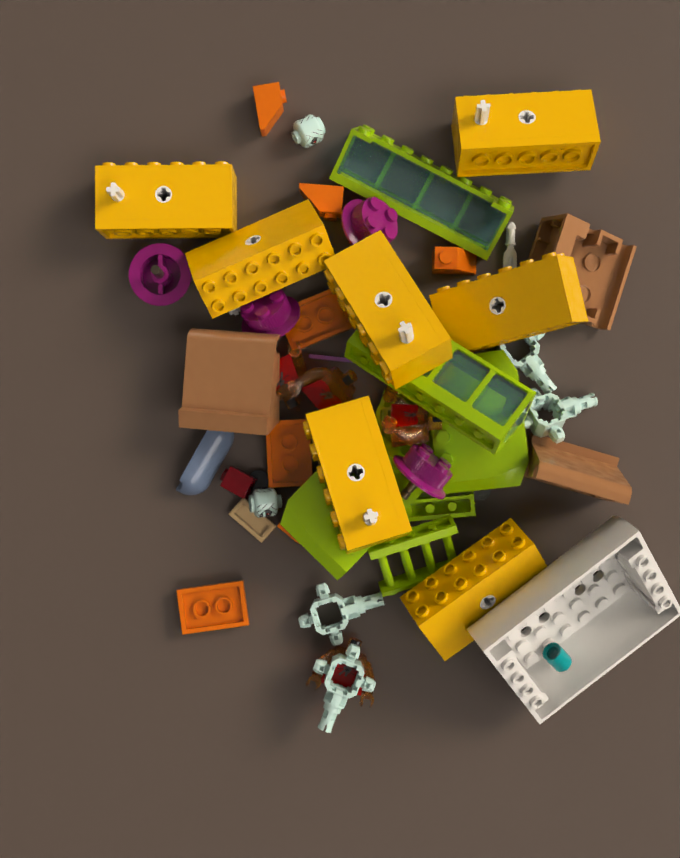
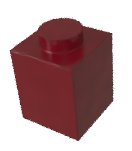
(238, 482)

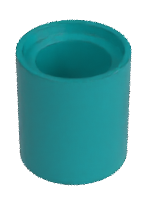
(557, 657)

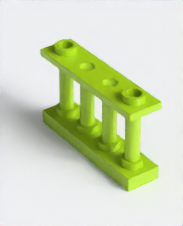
(420, 535)

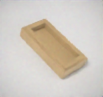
(258, 527)

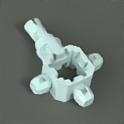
(532, 365)
(562, 410)
(349, 607)
(336, 694)

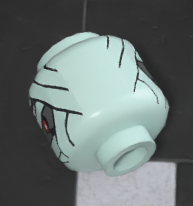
(308, 131)
(264, 502)

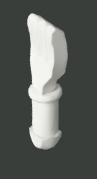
(510, 254)

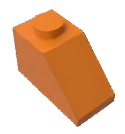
(269, 105)
(325, 199)
(453, 261)

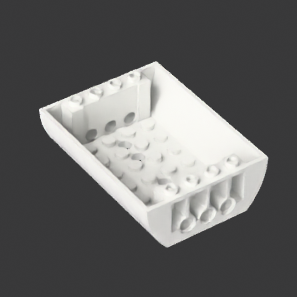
(593, 624)

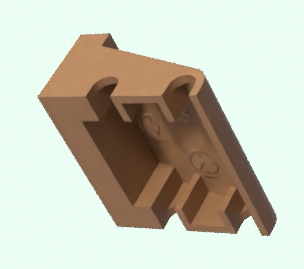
(598, 258)
(230, 382)
(577, 470)

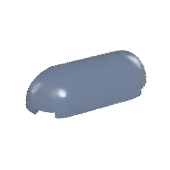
(205, 462)

